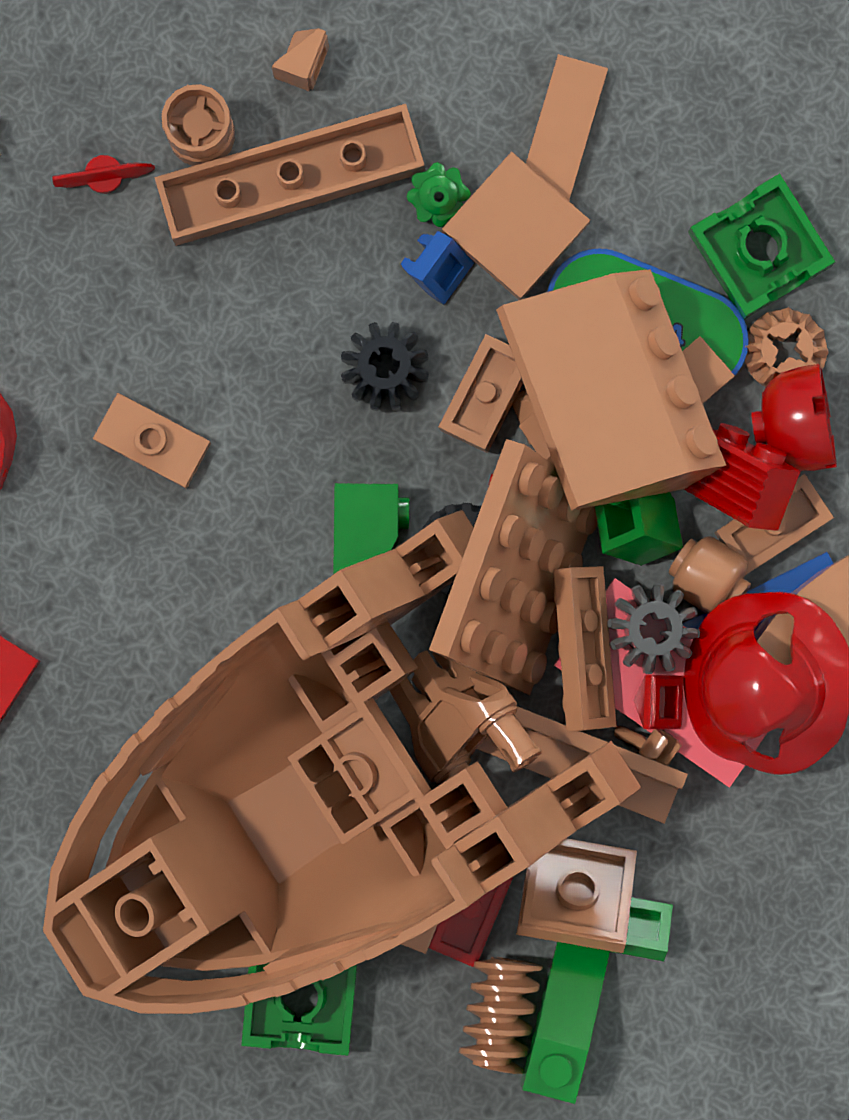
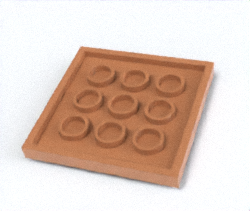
(505, 584)

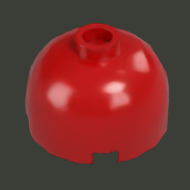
(797, 419)

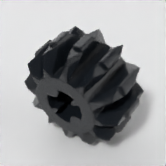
(368, 373)

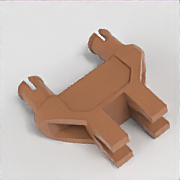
(457, 716)

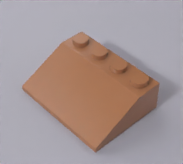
(611, 389)

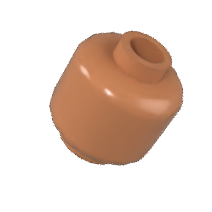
(709, 573)

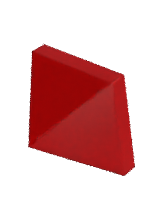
(660, 701)

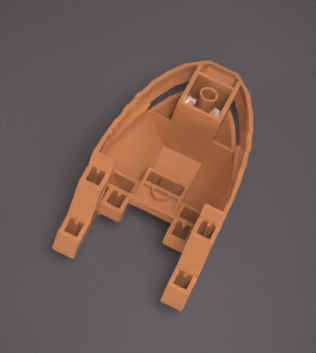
(292, 811)

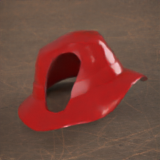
(743, 692)

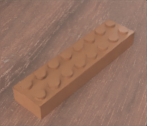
(290, 174)

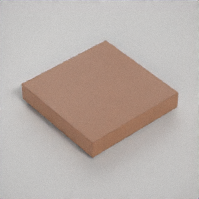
(516, 226)
(579, 895)

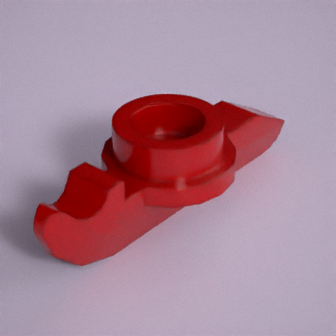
(102, 174)

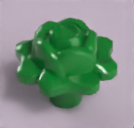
(437, 194)

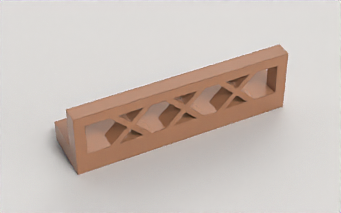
(566, 748)

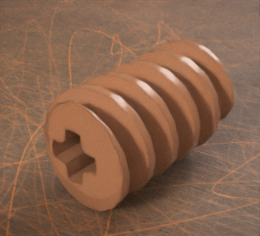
(501, 1013)

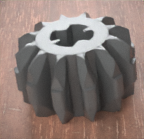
(657, 610)

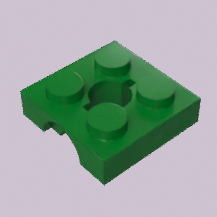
(752, 282)
(322, 1029)

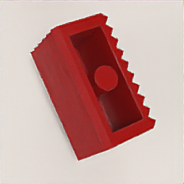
(752, 484)

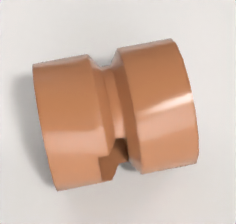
(198, 124)

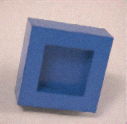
(439, 266)

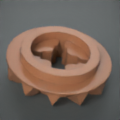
(779, 326)

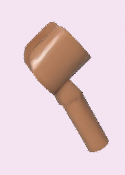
(658, 746)

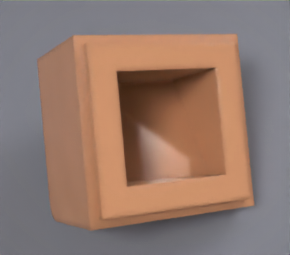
(303, 59)

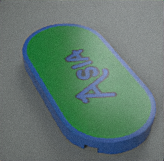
(690, 307)

